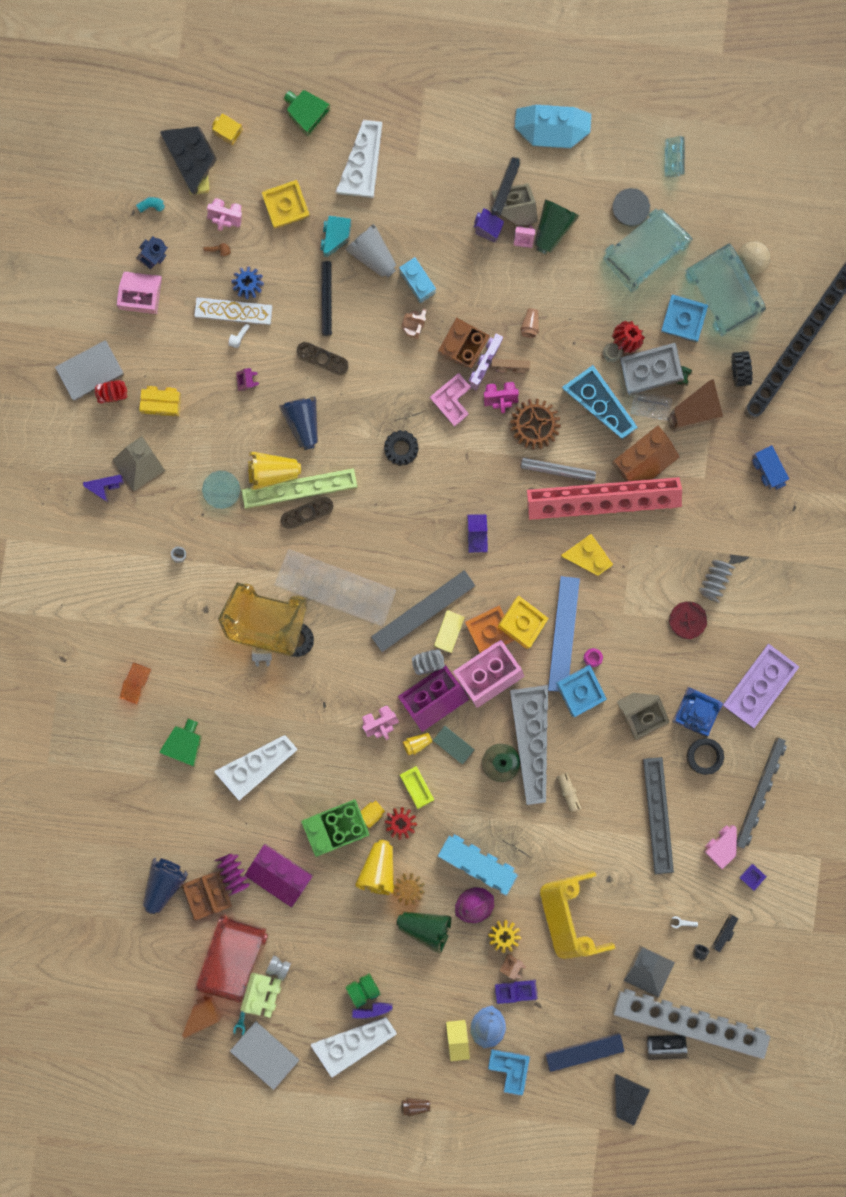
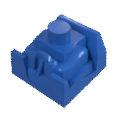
(697, 712)

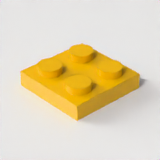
(285, 204)
(522, 622)

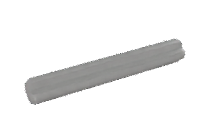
(557, 469)

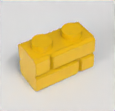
(160, 401)

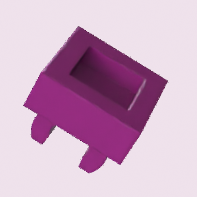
(245, 380)

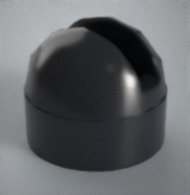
(700, 952)

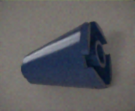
(302, 421)
(162, 884)

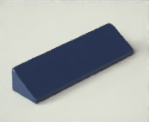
(584, 1052)

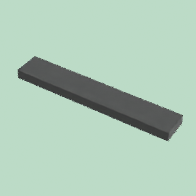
(423, 611)
(658, 815)

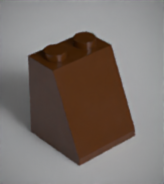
(697, 410)

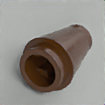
(412, 1107)

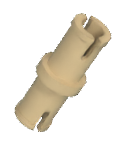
(569, 792)

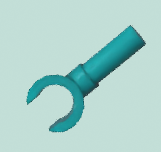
(240, 1023)

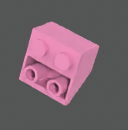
(139, 292)

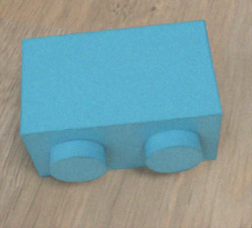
(417, 280)

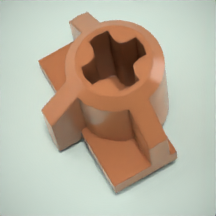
(413, 323)

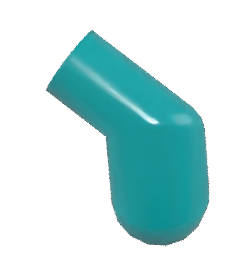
(153, 202)

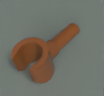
(223, 248)

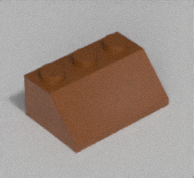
(647, 457)

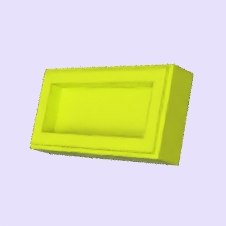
(416, 787)

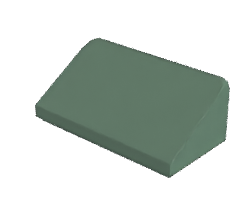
(453, 745)

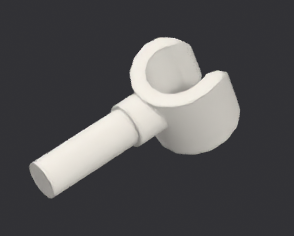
(235, 341)
(684, 923)

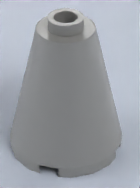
(373, 252)

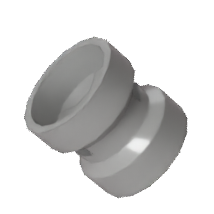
(278, 968)

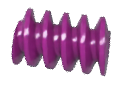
(232, 873)

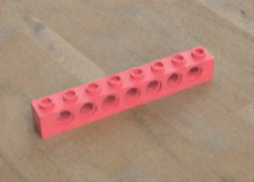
(604, 498)

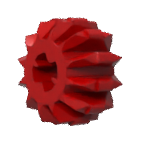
(628, 337)
(111, 391)
(405, 818)

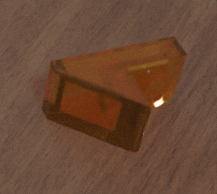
(135, 683)

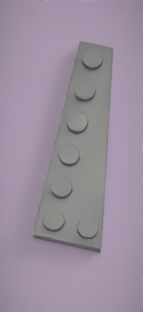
(530, 722)

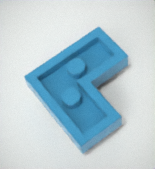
(514, 1065)

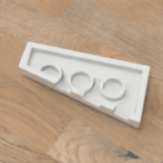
(362, 164)
(254, 767)
(348, 1047)

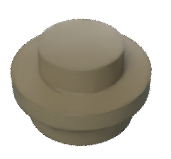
(611, 352)

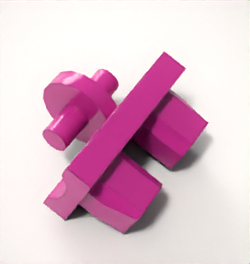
(501, 399)

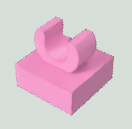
(524, 236)

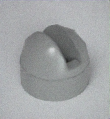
(180, 552)

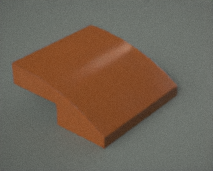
(206, 895)

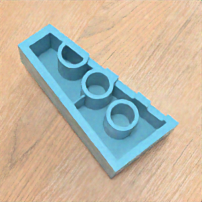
(596, 397)
(477, 864)

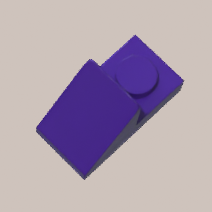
(99, 486)
(477, 533)

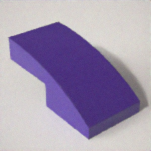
(516, 991)
(378, 1009)

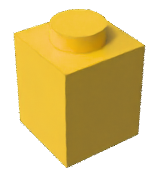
(226, 128)

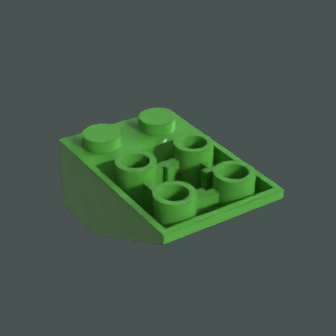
(335, 827)

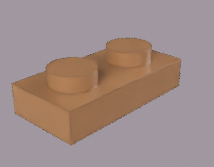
(503, 365)

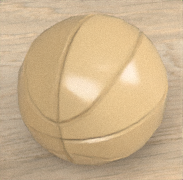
(754, 257)

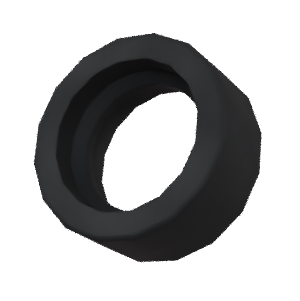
(719, 752)

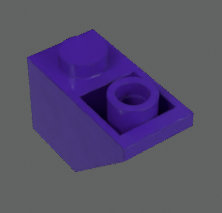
(488, 225)

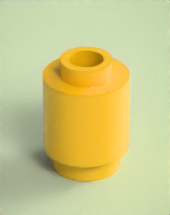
(372, 813)

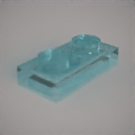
(675, 156)

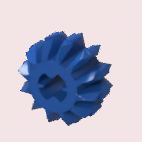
(253, 286)

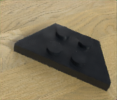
(190, 153)

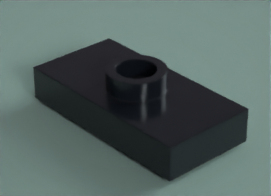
(725, 933)

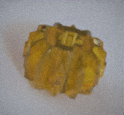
(403, 892)

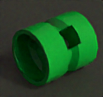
(363, 990)

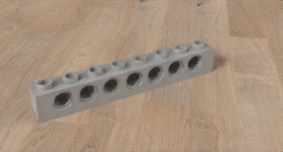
(759, 1037)

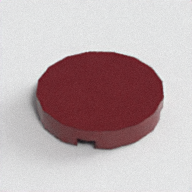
(688, 620)

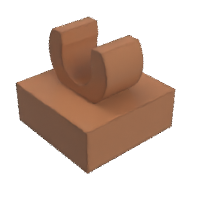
(512, 966)

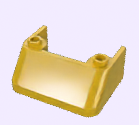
(559, 920)

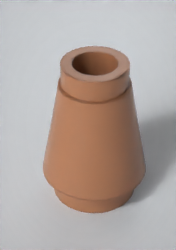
(530, 324)

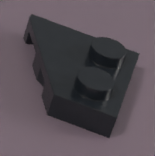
(629, 1099)

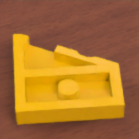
(589, 556)

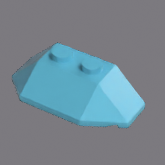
(552, 125)

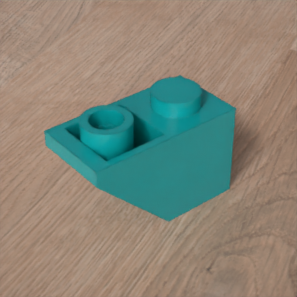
(337, 234)

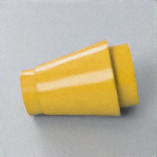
(416, 743)

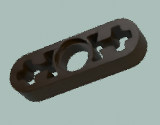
(311, 348)
(309, 505)

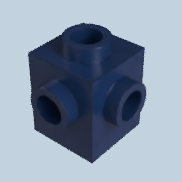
(152, 252)

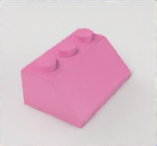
(489, 673)

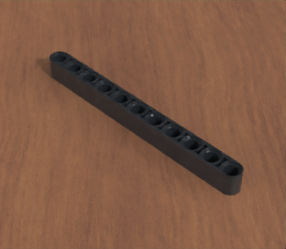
(801, 339)

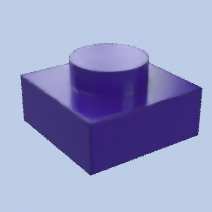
(752, 877)

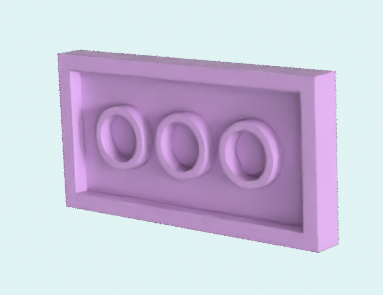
(760, 686)

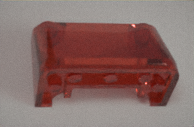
(231, 958)

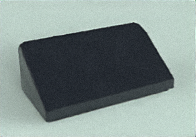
(666, 1047)

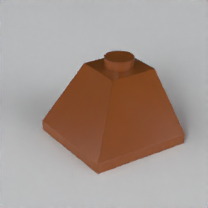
(202, 1016)

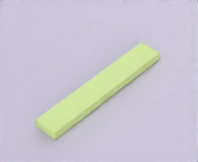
(300, 488)

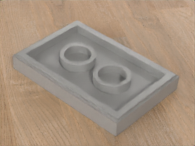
(652, 368)
(89, 369)
(264, 1055)

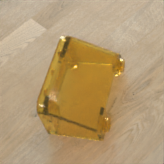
(262, 620)

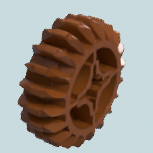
(527, 427)

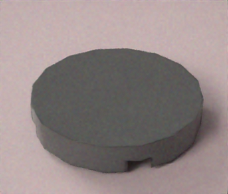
(631, 207)

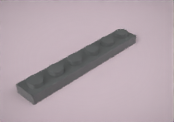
(758, 801)

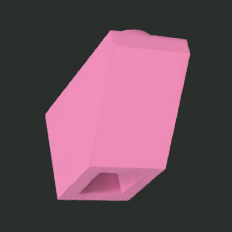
(724, 847)

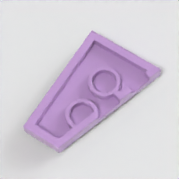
(485, 361)

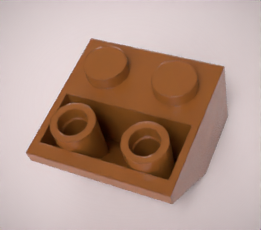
(463, 344)

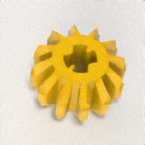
(509, 941)

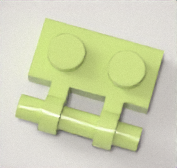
(256, 993)

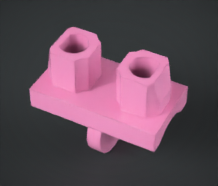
(224, 216)
(382, 725)

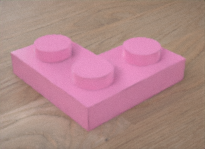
(447, 399)

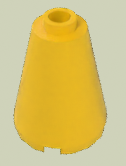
(271, 470)
(378, 870)

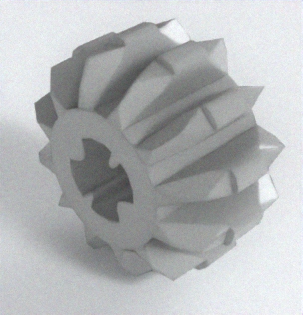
(428, 662)

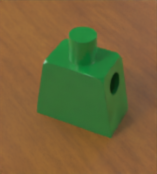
(306, 110)
(183, 743)

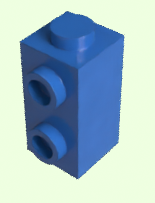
(771, 468)

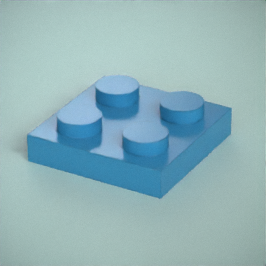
(684, 318)
(581, 691)

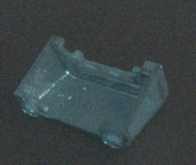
(647, 249)
(726, 289)

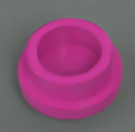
(593, 657)

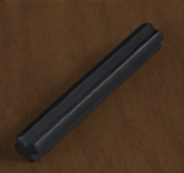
(505, 186)
(326, 297)

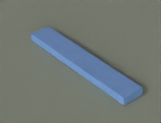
(563, 631)

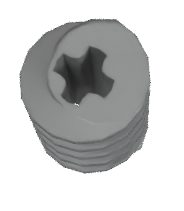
(716, 580)

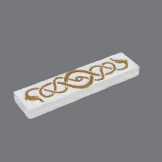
(233, 311)

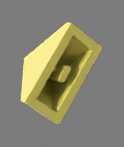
(458, 1040)

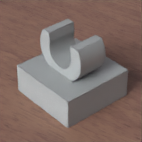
(261, 655)

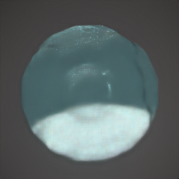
(221, 489)

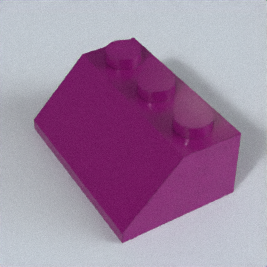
(433, 698)
(278, 875)

